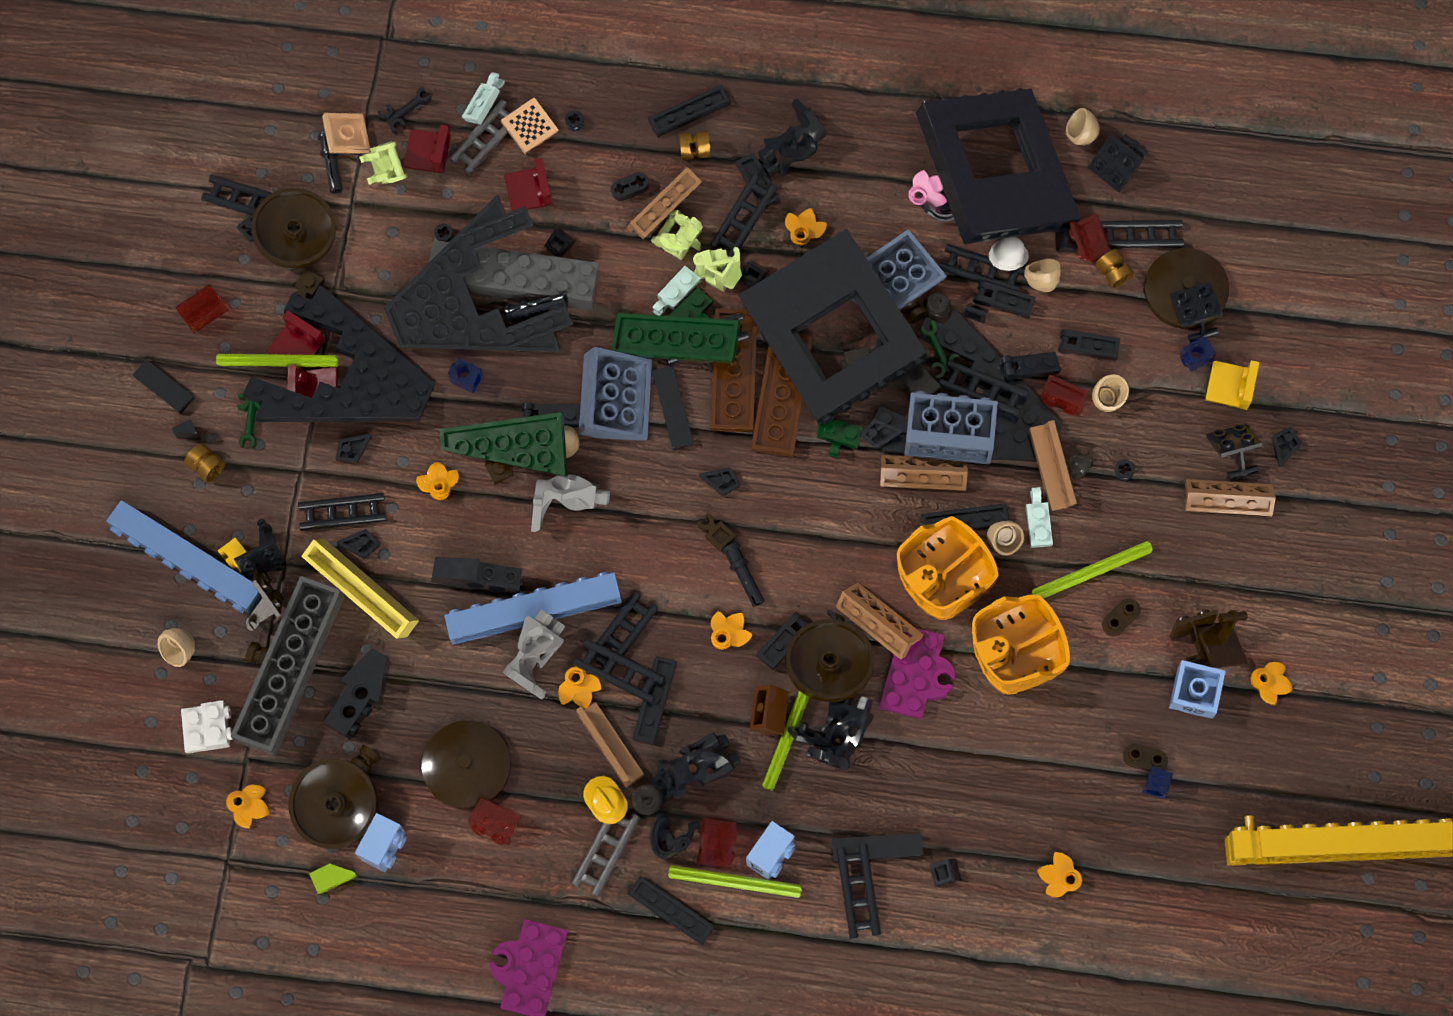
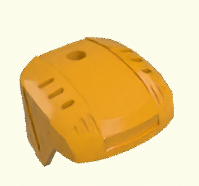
(951, 568)
(1025, 644)

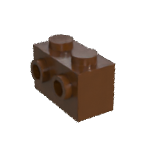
(769, 710)

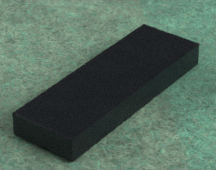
(163, 386)

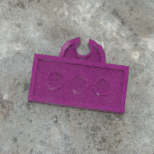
(916, 677)
(529, 968)

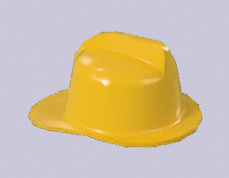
(605, 800)

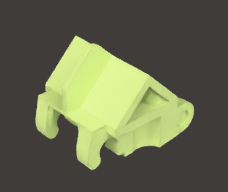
(385, 164)
(684, 239)
(718, 268)

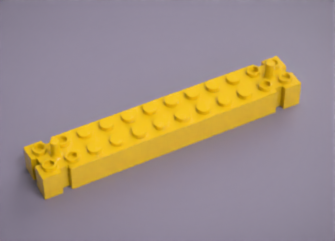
(1338, 843)

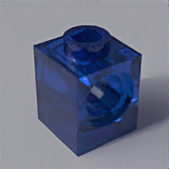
(1200, 346)
(469, 383)
(1157, 782)

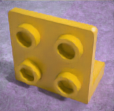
(1232, 384)

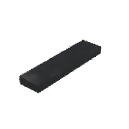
(689, 111)
(672, 407)
(975, 517)
(651, 714)
(882, 846)
(671, 910)

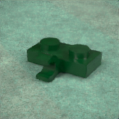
(694, 306)
(840, 434)

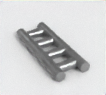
(473, 139)
(608, 864)

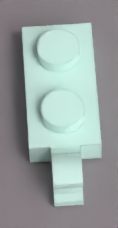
(483, 100)
(676, 290)
(1038, 521)

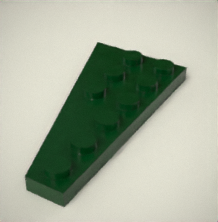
(520, 442)

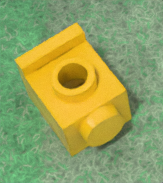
(230, 551)

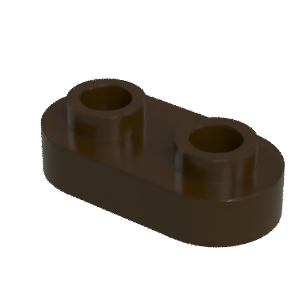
(1121, 616)
(1145, 758)

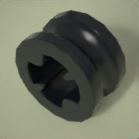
(578, 124)
(440, 228)
(1127, 476)

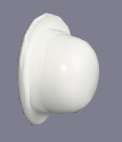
(1008, 254)

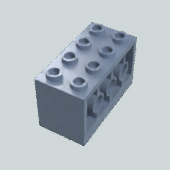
(951, 427)

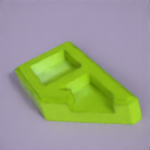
(330, 877)

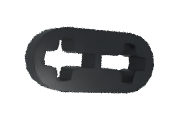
(630, 186)

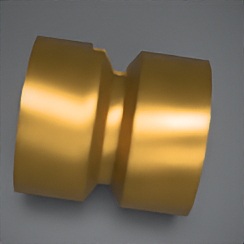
(702, 145)
(1116, 271)
(205, 462)

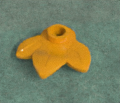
(805, 225)
(438, 478)
(731, 629)
(1274, 683)
(578, 691)
(251, 805)
(1056, 875)

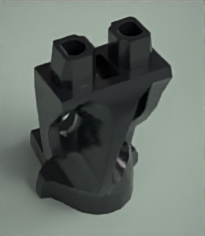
(785, 150)
(851, 726)
(708, 753)

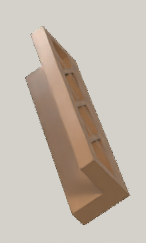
(664, 203)
(1052, 466)
(923, 473)
(1229, 499)
(876, 621)
(610, 744)

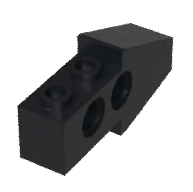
(473, 574)
(366, 675)

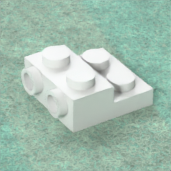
(206, 727)

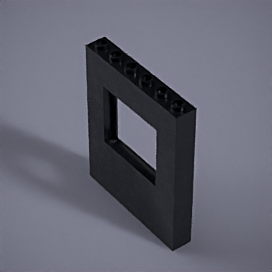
(1006, 203)
(808, 292)

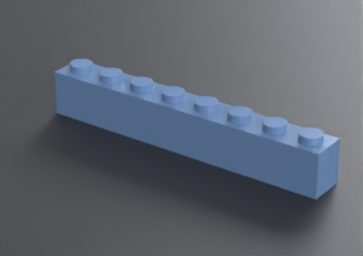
(185, 557)
(510, 613)

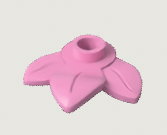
(930, 189)

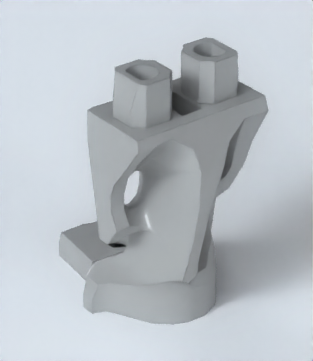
(571, 491)
(536, 638)

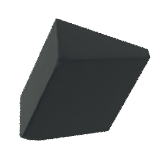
(559, 242)
(1064, 242)
(753, 273)
(976, 312)
(186, 431)
(945, 872)

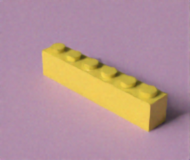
(360, 588)

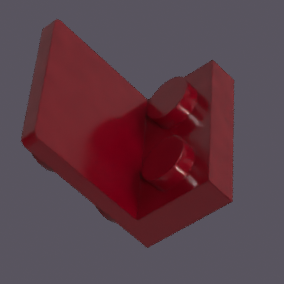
(428, 150)
(528, 187)
(297, 338)
(307, 381)

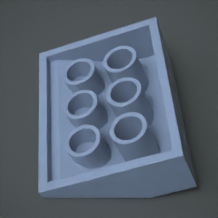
(905, 269)
(615, 395)

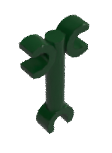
(938, 350)
(250, 421)

